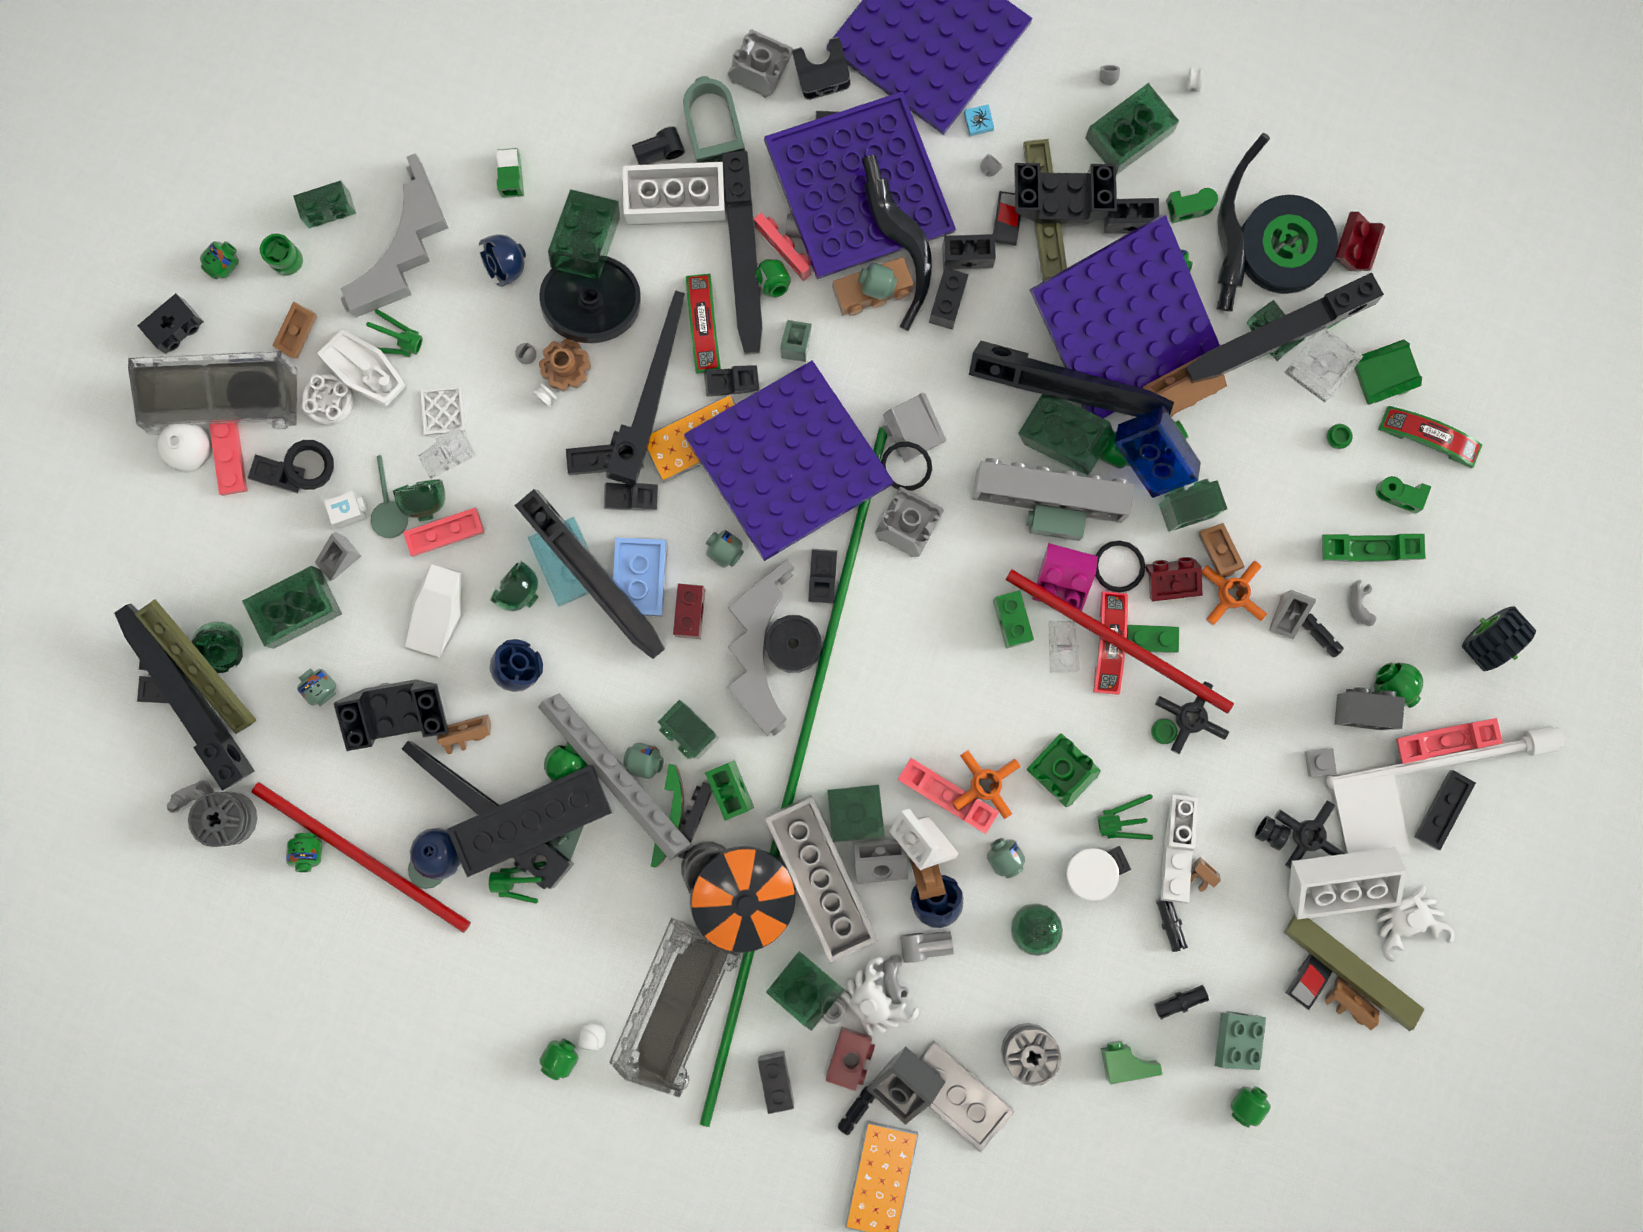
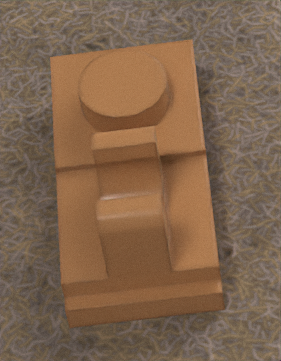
(295, 330)
(1221, 550)
(464, 731)
(928, 881)
(1360, 1008)

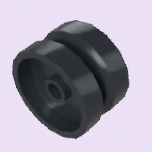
(778, 640)

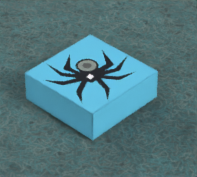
(979, 120)

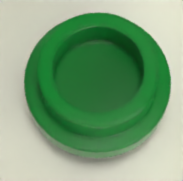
(1339, 436)
(1164, 731)

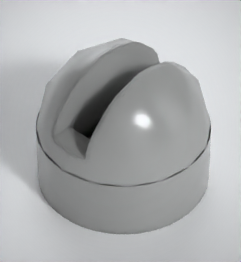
(1109, 74)
(991, 164)
(529, 356)

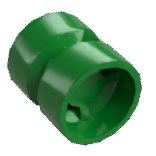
(281, 254)

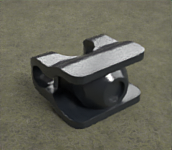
(823, 78)

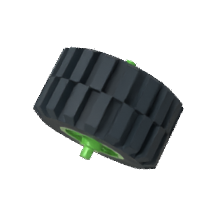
(1499, 638)

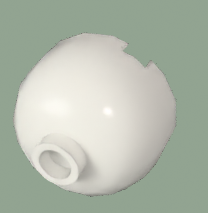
(184, 446)

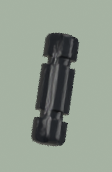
(1322, 636)
(856, 1112)

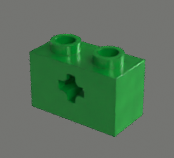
(1013, 619)
(729, 790)

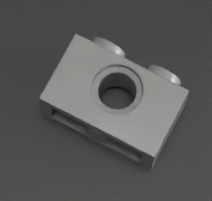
(880, 861)

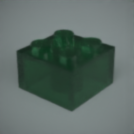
(1193, 505)
(688, 730)
(856, 813)
(805, 991)

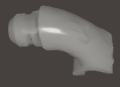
(1359, 611)
(187, 794)
(892, 987)

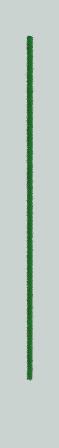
(793, 779)

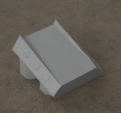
(759, 63)
(914, 423)
(908, 522)

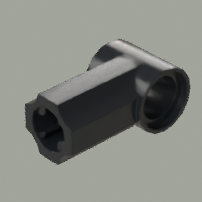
(664, 145)

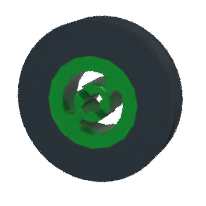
(1286, 219)

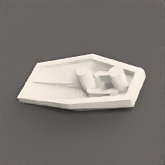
(362, 367)
(434, 611)

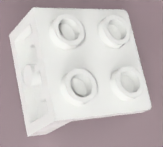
(922, 840)

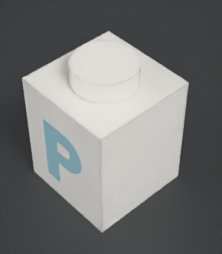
(346, 509)

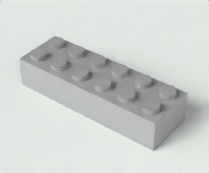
(1027, 487)
(820, 878)

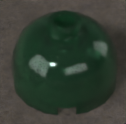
(420, 499)
(517, 588)
(220, 645)
(1032, 918)

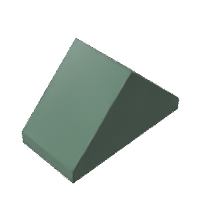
(795, 340)

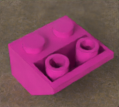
(1067, 574)

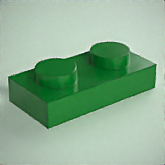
(1155, 638)

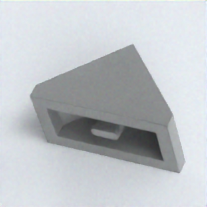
(336, 556)
(1291, 613)

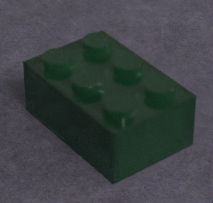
(1132, 128)
(584, 234)
(1066, 433)
(292, 607)

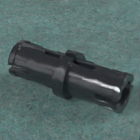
(1172, 925)
(1181, 1002)

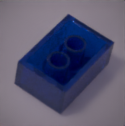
(1157, 452)

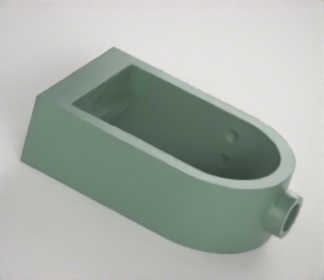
(713, 153)

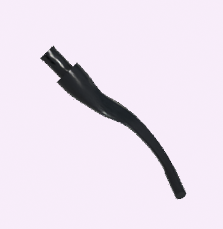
(901, 229)
(1231, 233)

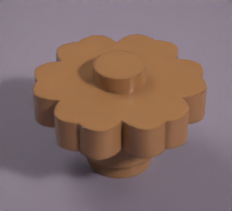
(564, 364)

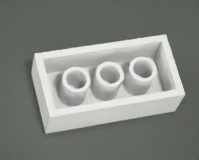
(674, 193)
(1346, 883)

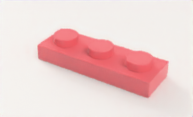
(783, 246)
(228, 458)
(443, 532)

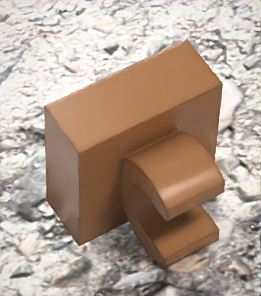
(1206, 873)

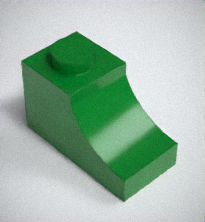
(1123, 1066)

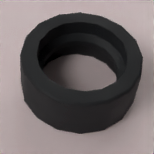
(322, 450)

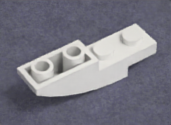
(1178, 849)

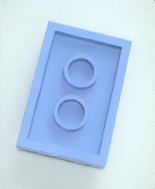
(641, 572)

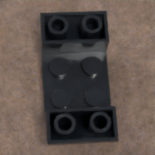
(1065, 196)
(390, 712)

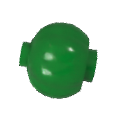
(1402, 679)
(562, 761)

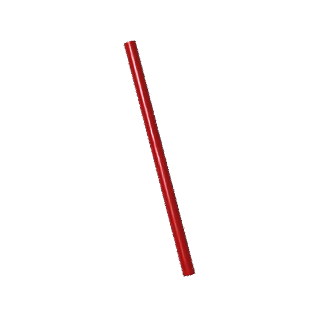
(1120, 641)
(361, 857)

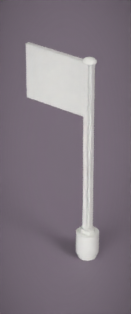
(1370, 800)

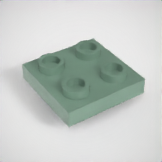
(1240, 1041)

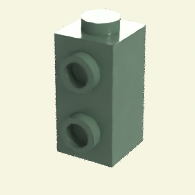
(1056, 522)

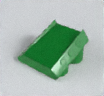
(1388, 372)
(1064, 770)

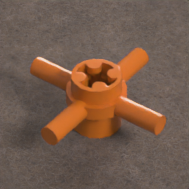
(1243, 593)
(978, 792)

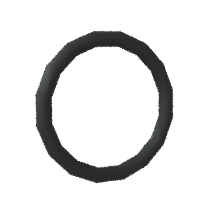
(922, 451)
(1141, 561)

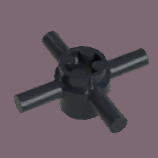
(1183, 720)
(1316, 825)

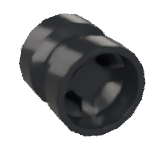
(1274, 834)

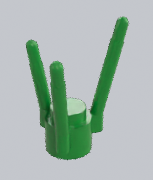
(409, 342)
(1111, 824)
(504, 881)

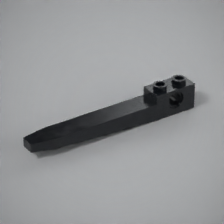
(743, 249)
(1287, 329)
(1018, 371)
(639, 434)
(589, 572)
(213, 741)
(557, 863)

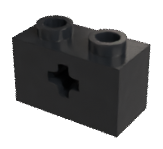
(1131, 215)
(969, 251)
(948, 298)
(158, 324)
(776, 1082)

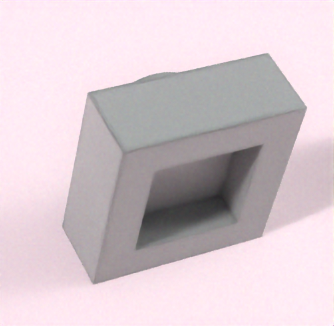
(1320, 762)

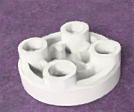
(327, 399)
(1092, 874)

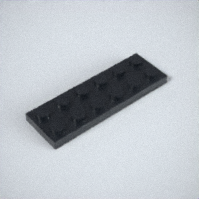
(529, 821)

